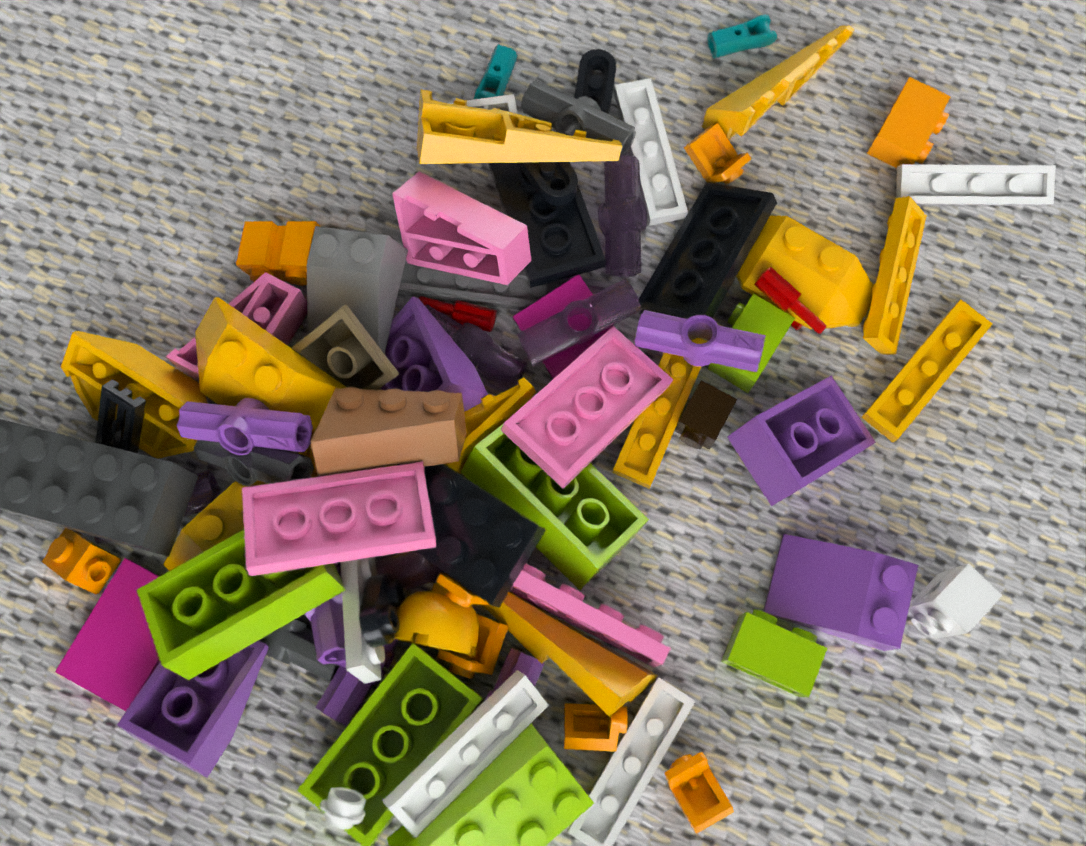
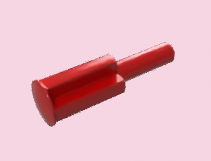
(786, 297)
(465, 312)

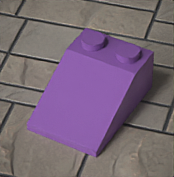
(429, 357)
(800, 439)
(842, 591)
(195, 716)

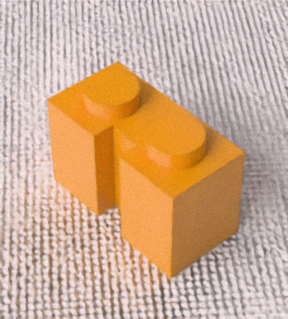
(909, 125)
(276, 250)

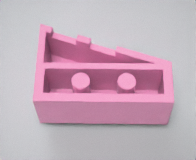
(458, 233)
(268, 303)

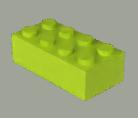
(582, 521)
(217, 609)
(391, 737)
(515, 801)

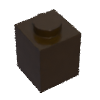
(704, 416)

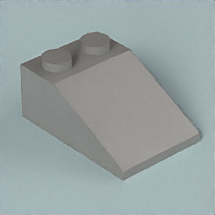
(354, 271)

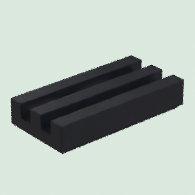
(129, 418)

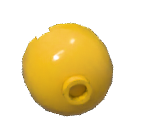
(438, 622)

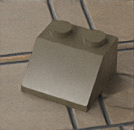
(347, 352)

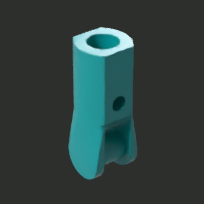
(738, 38)
(497, 72)

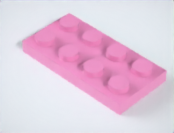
(586, 406)
(336, 518)
(602, 623)

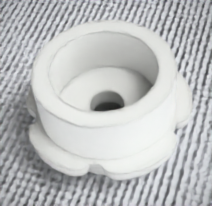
(343, 807)

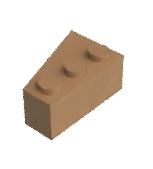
(388, 428)

